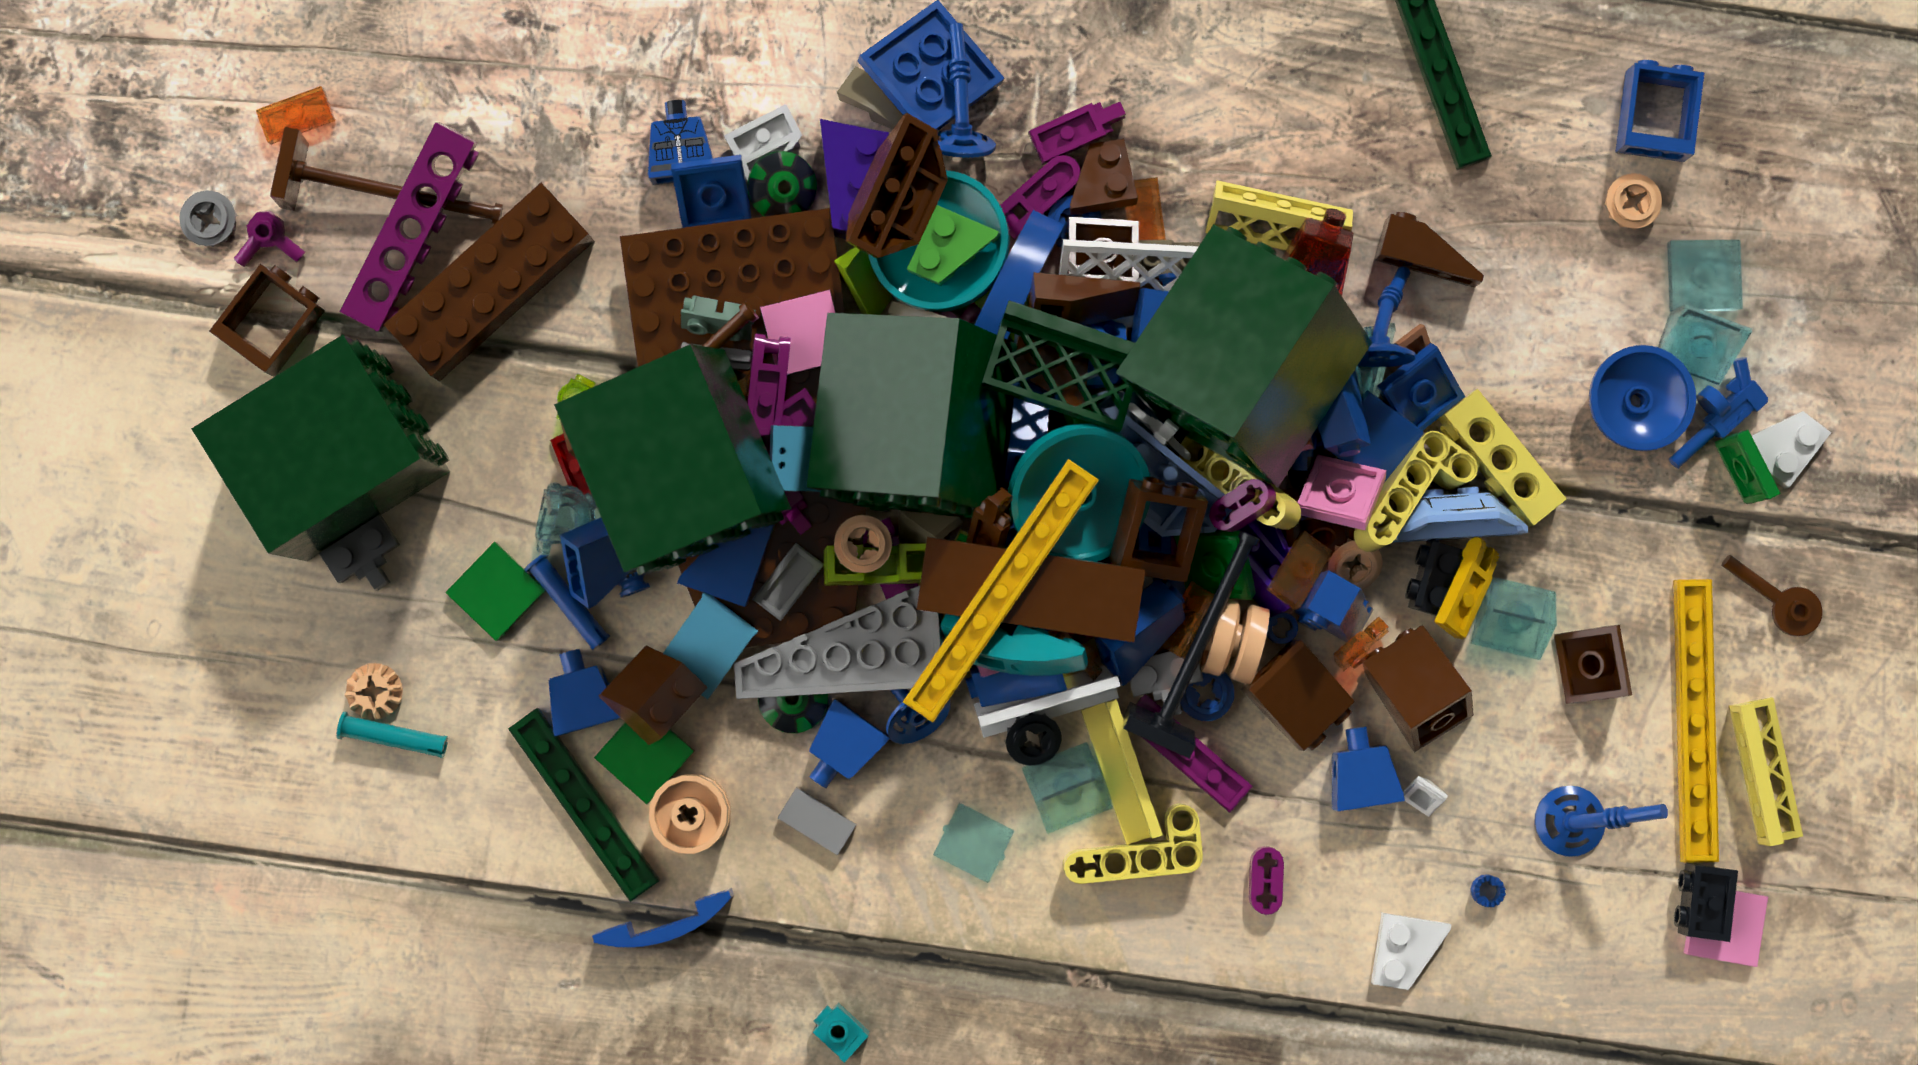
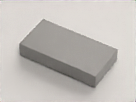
(788, 581)
(816, 821)

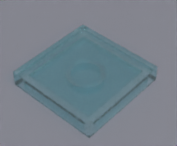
(1705, 274)

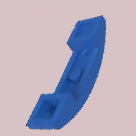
(1016, 275)
(624, 935)

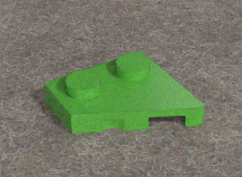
(948, 244)

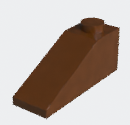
(1422, 250)

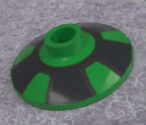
(773, 169)
(795, 717)

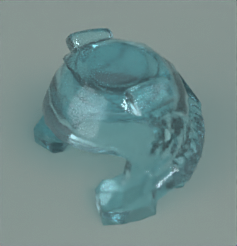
(560, 512)

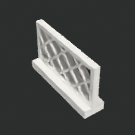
(1166, 253)
(1080, 694)

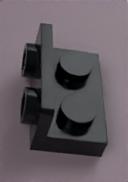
(1436, 571)
(1706, 902)

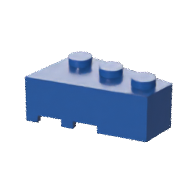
(1335, 607)

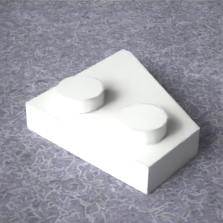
(763, 136)
(1790, 446)
(1405, 949)

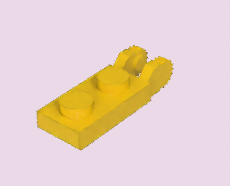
(1467, 588)

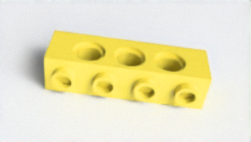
(1542, 493)

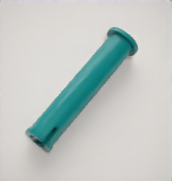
(391, 735)

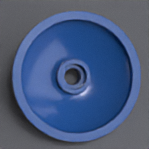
(1664, 393)

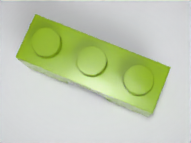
(902, 567)

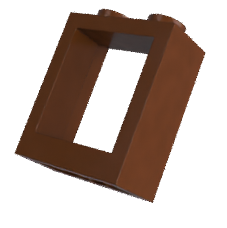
(242, 303)
(1157, 564)

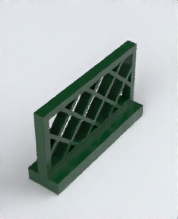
(1064, 336)

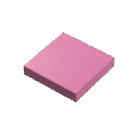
(803, 322)
(1341, 492)
(1745, 934)

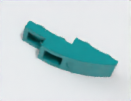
(1027, 652)

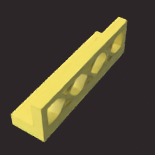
(1266, 206)
(1121, 772)
(1757, 773)

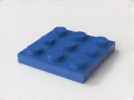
(915, 69)

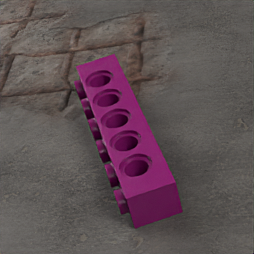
(360, 302)

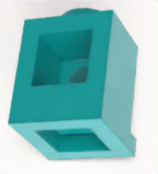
(854, 1034)

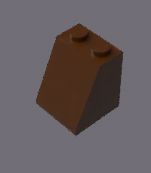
(1419, 687)
(1299, 695)

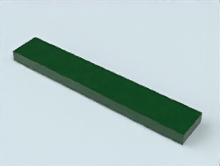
(1444, 82)
(584, 804)

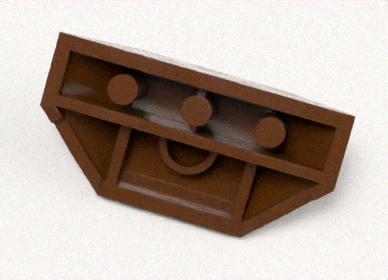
(898, 190)

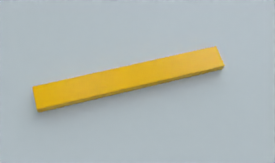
(1000, 590)
(1696, 721)

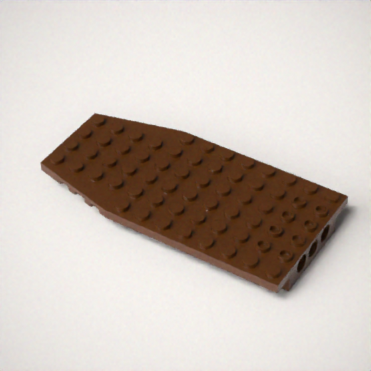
(760, 265)

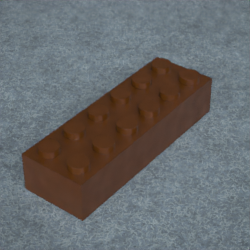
(489, 282)

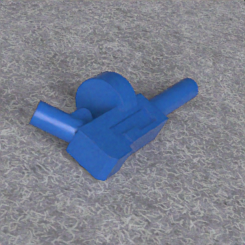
(1723, 412)

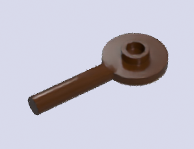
(1793, 610)

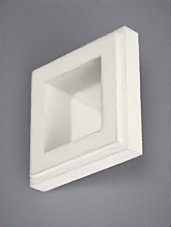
(1424, 795)

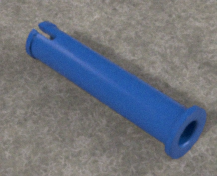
(573, 609)

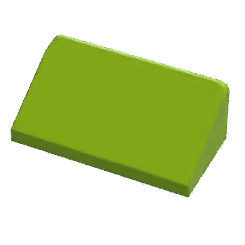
(862, 282)

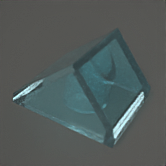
(1703, 341)
(1515, 618)
(1067, 788)

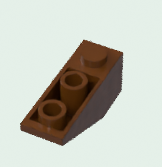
(1083, 298)

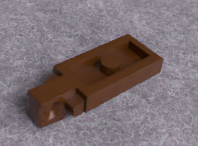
(990, 522)

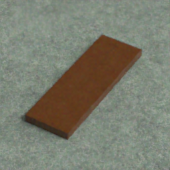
(1061, 595)

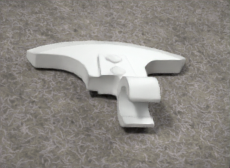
(1162, 432)

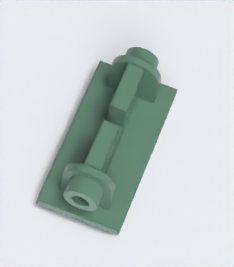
(700, 317)

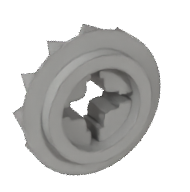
(203, 203)

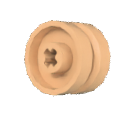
(1239, 641)
(669, 818)

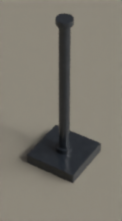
(1161, 726)

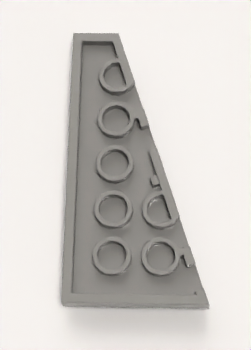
(864, 651)

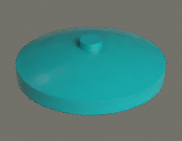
(969, 283)
(1100, 453)

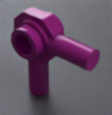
(267, 230)

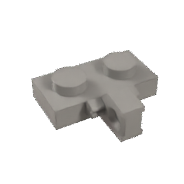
(1159, 676)

